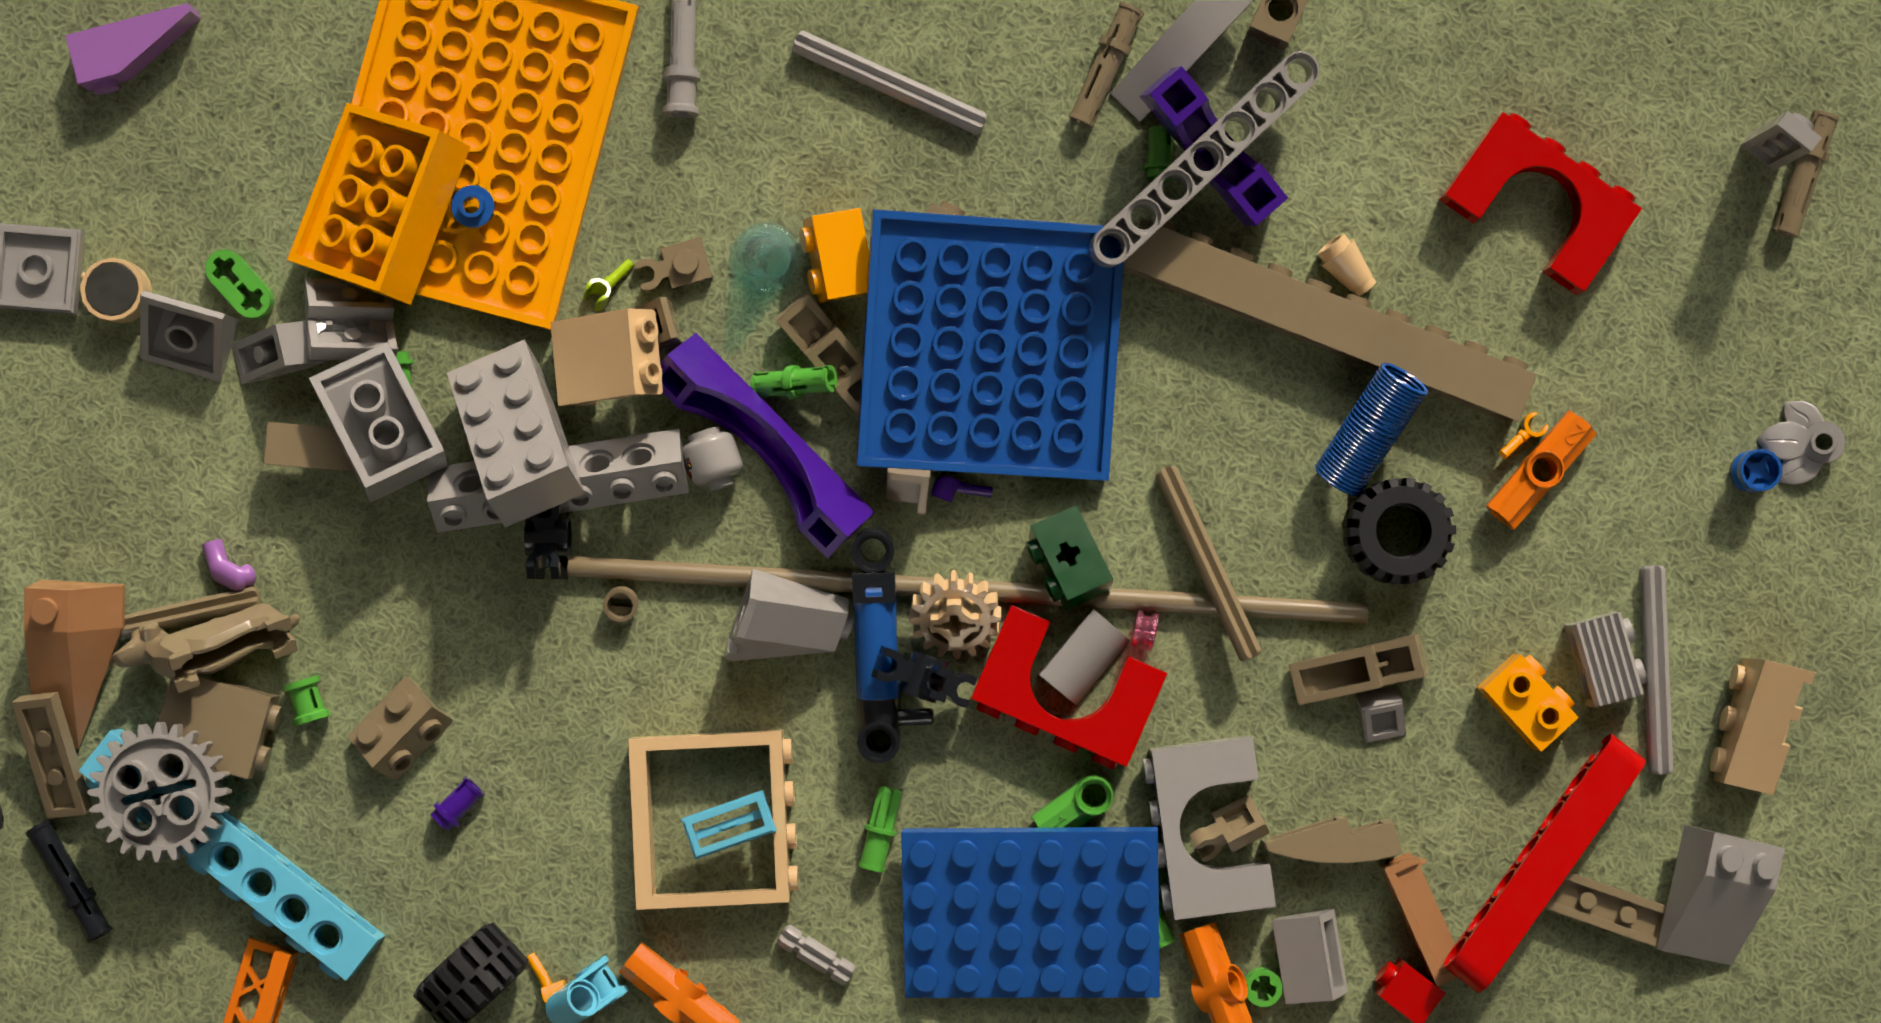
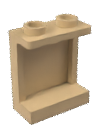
(606, 357)

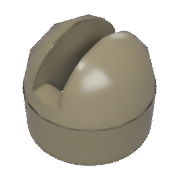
(620, 612)

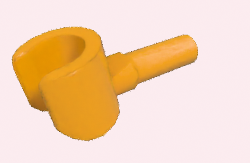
(1522, 436)
(548, 987)

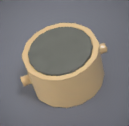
(113, 289)

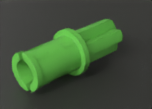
(880, 829)

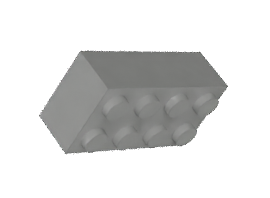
(514, 434)

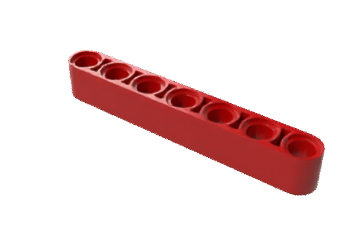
(1543, 864)

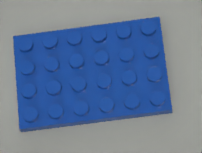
(1031, 912)

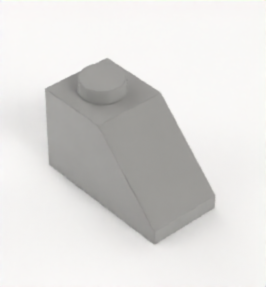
(273, 352)

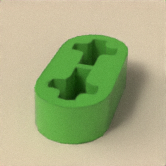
(232, 290)

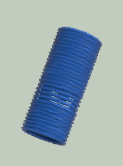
(1367, 433)

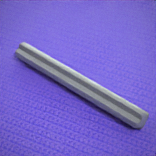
(889, 82)
(1657, 669)

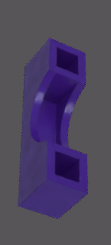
(1186, 116)

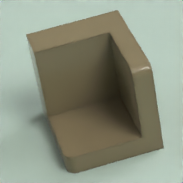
(908, 486)

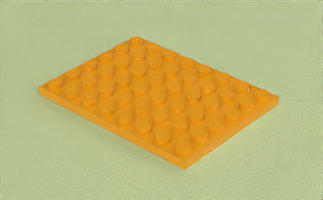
(534, 103)

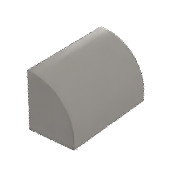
(1084, 657)
(1310, 957)

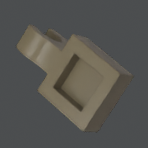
(1234, 825)

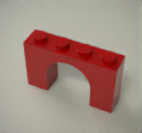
(1599, 211)
(1107, 732)

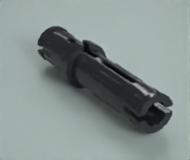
(95, 923)

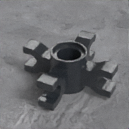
(548, 543)
(924, 677)

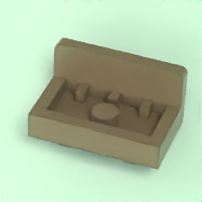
(399, 729)

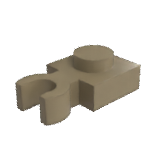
(682, 265)

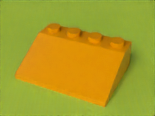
(379, 202)

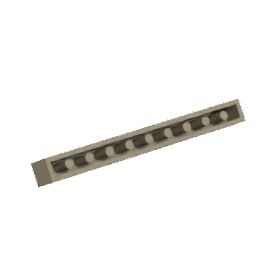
(1332, 322)

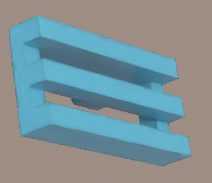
(763, 812)

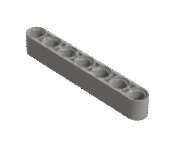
(1221, 149)

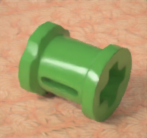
(306, 700)

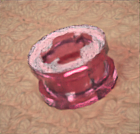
(1144, 630)

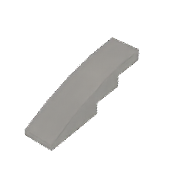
(1180, 45)

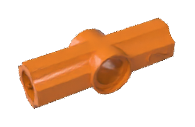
(1559, 450)
(1217, 984)
(672, 991)

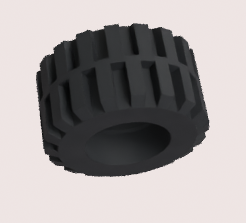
(1435, 525)
(471, 976)

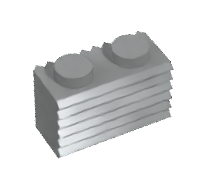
(1605, 659)

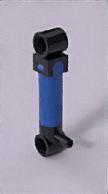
(876, 626)

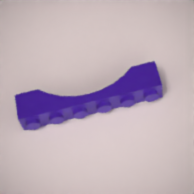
(821, 501)

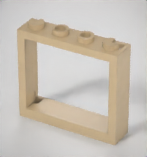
(643, 831)

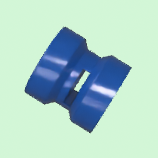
(1763, 470)

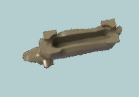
(208, 645)

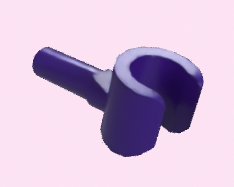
(946, 487)

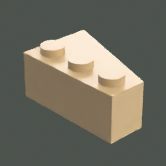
(1758, 724)

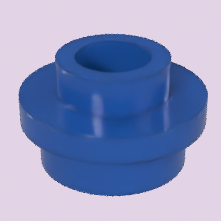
(485, 210)

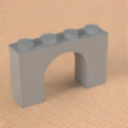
(1192, 886)

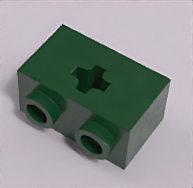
(1069, 535)

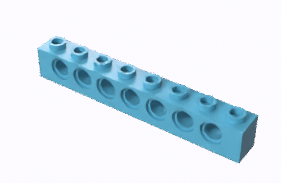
(356, 934)

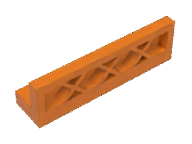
(275, 984)

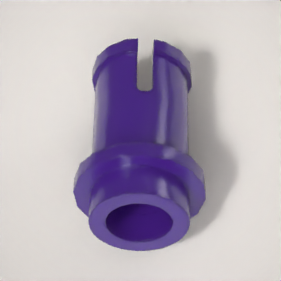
(457, 804)

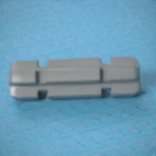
(816, 954)

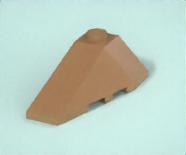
(71, 642)

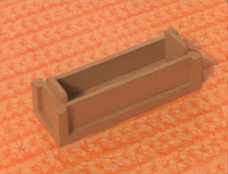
(1420, 914)

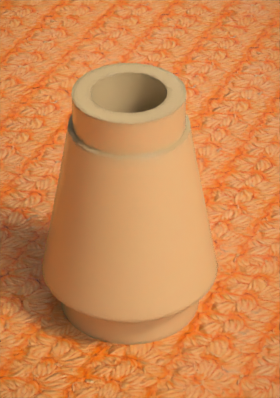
(1345, 263)

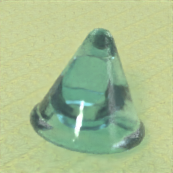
(765, 258)

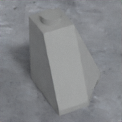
(786, 620)

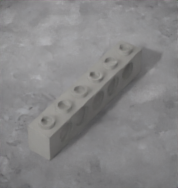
(608, 470)

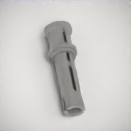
(681, 72)

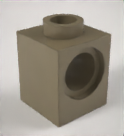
(1273, 31)

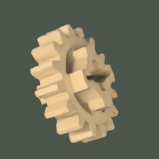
(955, 614)

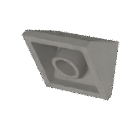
(185, 336)

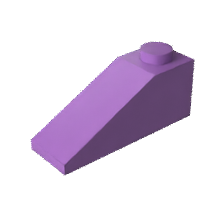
(124, 48)

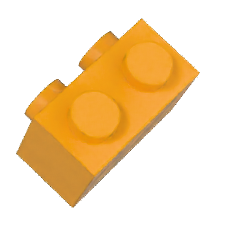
(836, 254)
(1529, 701)

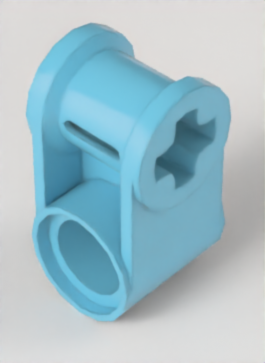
(589, 991)

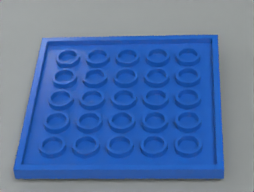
(988, 346)

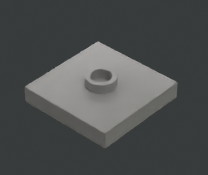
(40, 268)

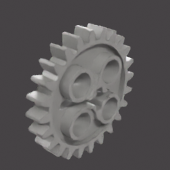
(150, 755)

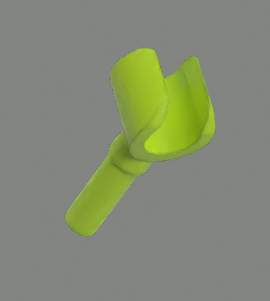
(604, 286)

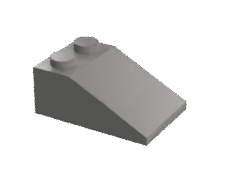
(379, 422)
(1717, 894)

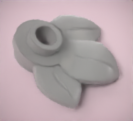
(1796, 442)

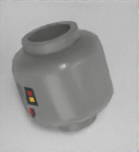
(712, 458)

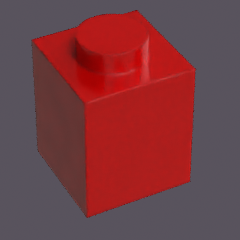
(1407, 990)

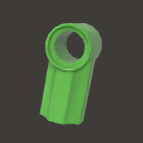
(1070, 807)

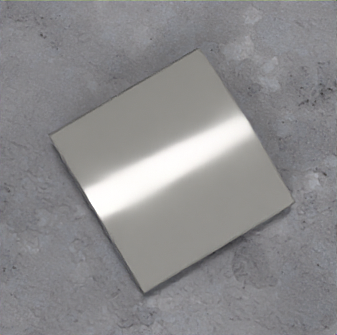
(346, 319)

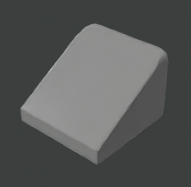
(1381, 714)

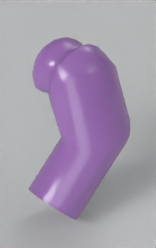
(223, 570)

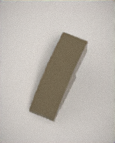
(1359, 669)
(1336, 843)

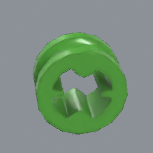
(1273, 980)

